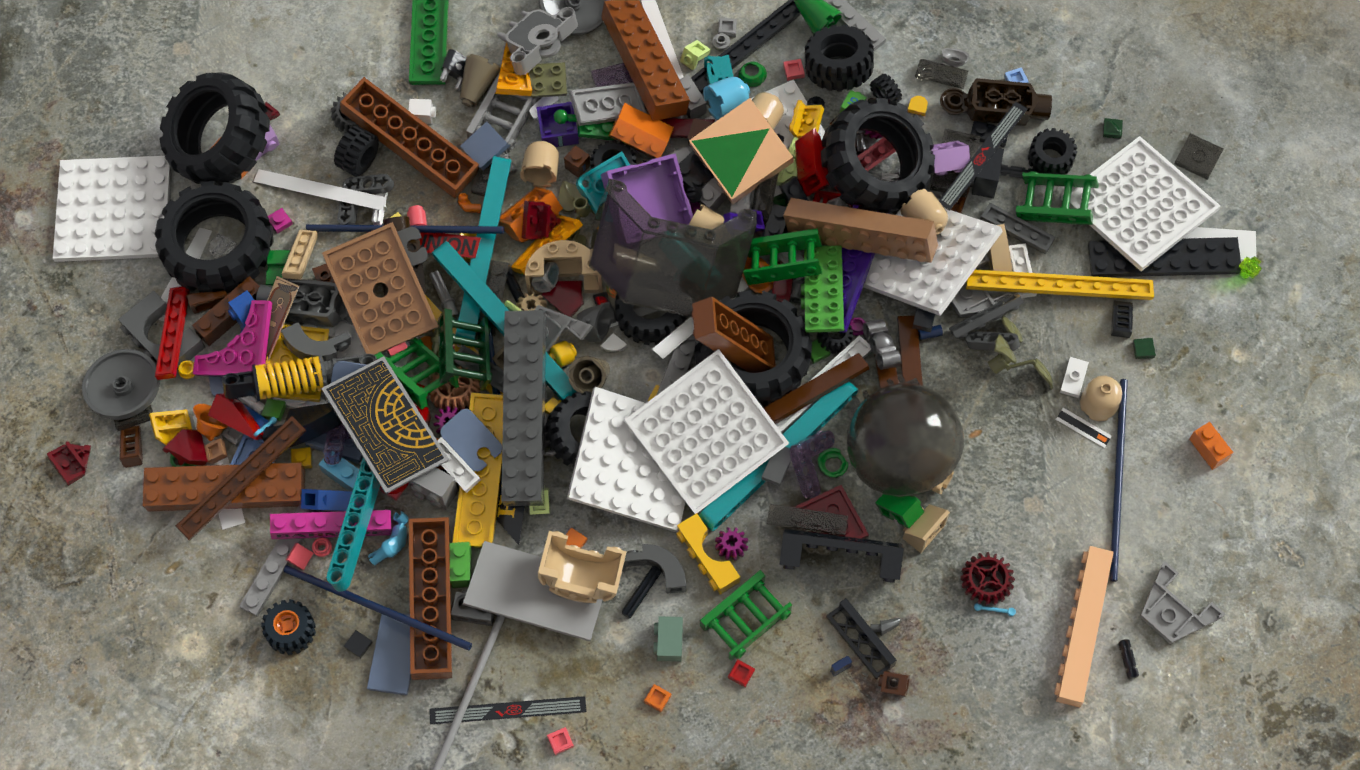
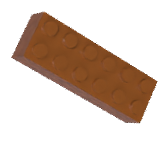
(733, 335)

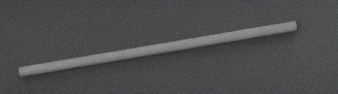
(468, 693)

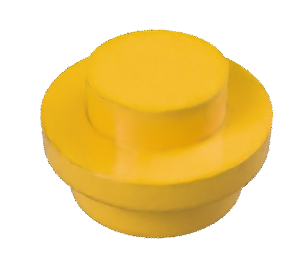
(186, 369)

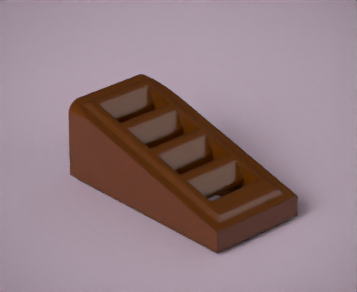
(204, 301)
(135, 457)

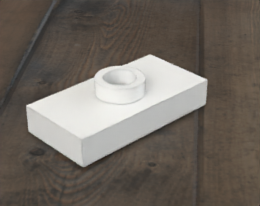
(1074, 377)

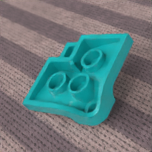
(595, 187)

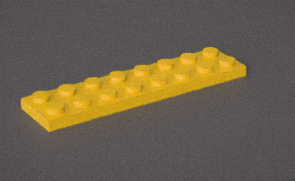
(478, 507)

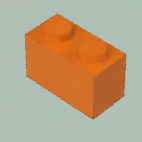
(1211, 445)

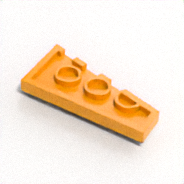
(509, 82)
(562, 232)

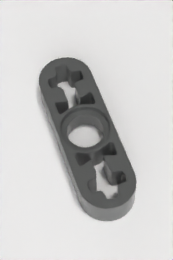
(982, 340)

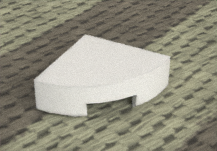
(613, 344)

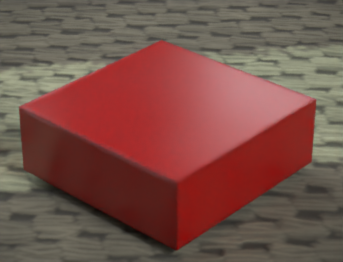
(741, 673)

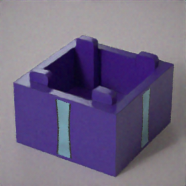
(555, 133)

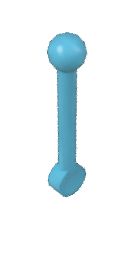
(273, 420)
(1011, 611)

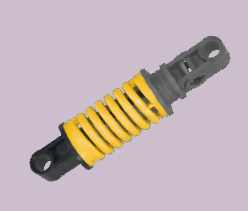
(281, 377)

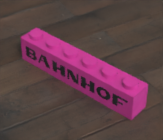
(323, 524)

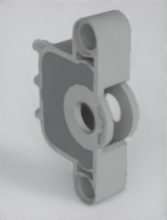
(537, 31)

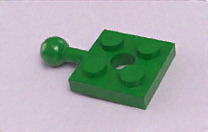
(594, 131)

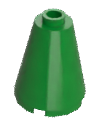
(818, 14)

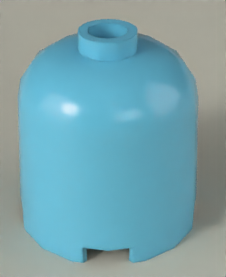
(725, 95)

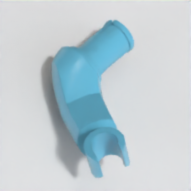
(395, 543)

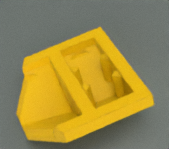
(169, 424)

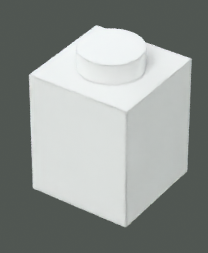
(423, 109)

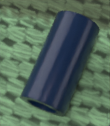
(935, 332)

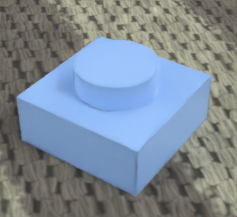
(1016, 76)

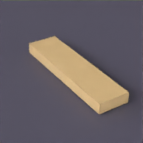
(300, 254)

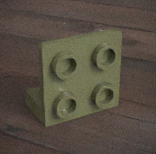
(548, 80)

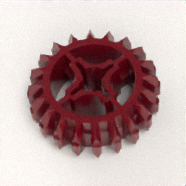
(993, 583)

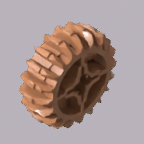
(453, 396)

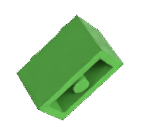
(460, 564)

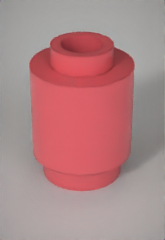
(417, 215)

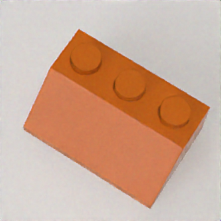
(640, 132)
(513, 217)

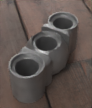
(881, 344)

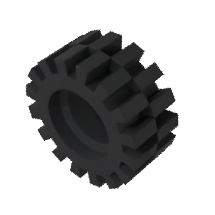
(885, 88)
(833, 344)

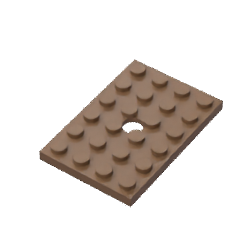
(375, 260)

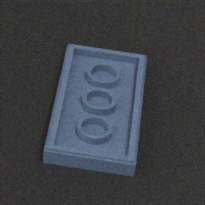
(391, 658)

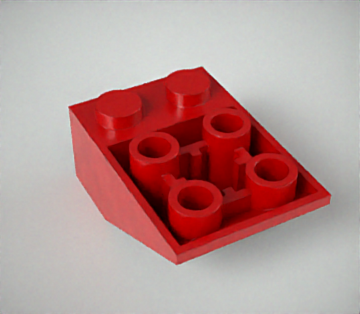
(809, 164)

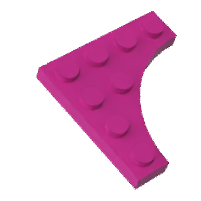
(244, 349)

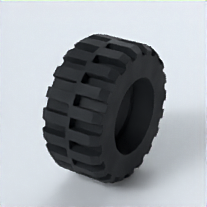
(839, 73)
(645, 329)
(559, 426)

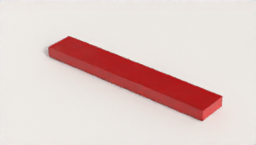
(172, 333)

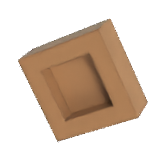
(215, 451)

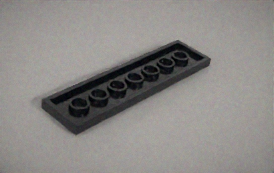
(1186, 257)

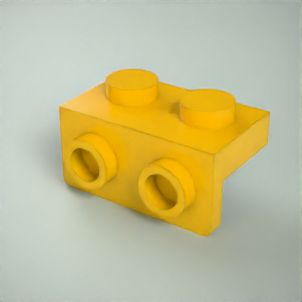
(805, 118)

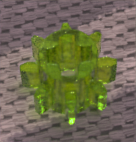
(1250, 267)

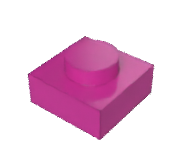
(279, 220)

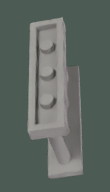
(492, 101)

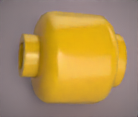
(563, 353)

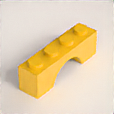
(721, 574)

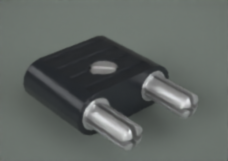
(453, 66)

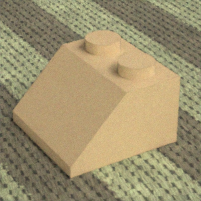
(926, 527)

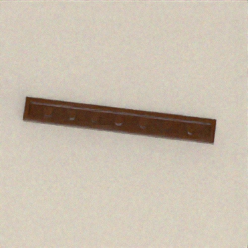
(240, 478)

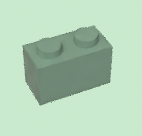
(669, 638)

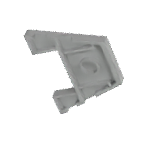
(973, 301)
(557, 325)
(1170, 615)

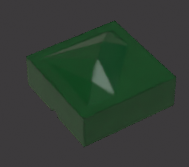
(1112, 128)

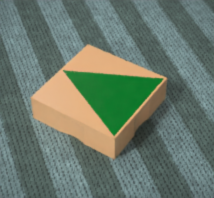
(741, 151)

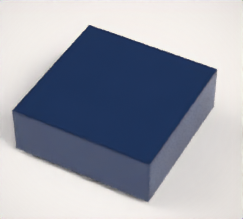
(841, 665)

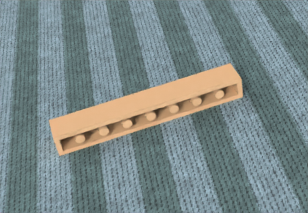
(1084, 626)

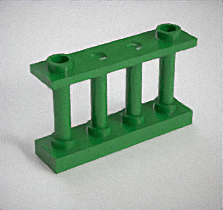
(1064, 213)
(783, 243)
(416, 393)
(742, 596)

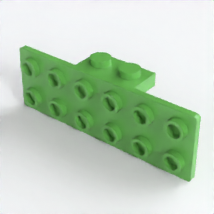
(824, 292)

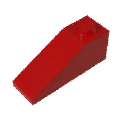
(234, 415)

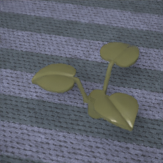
(572, 200)
(1006, 355)

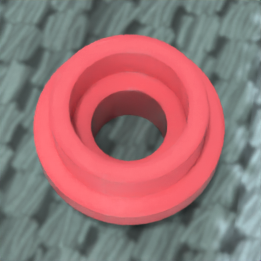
(317, 543)

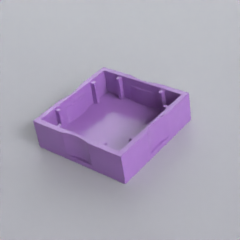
(656, 187)

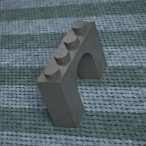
(141, 318)

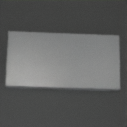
(604, 102)

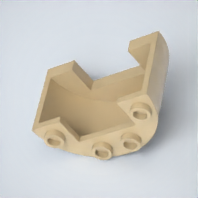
(572, 261)
(579, 572)

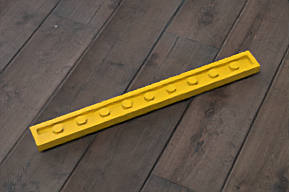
(1060, 284)

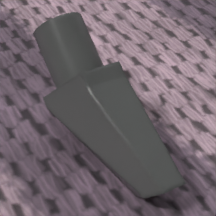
(885, 625)

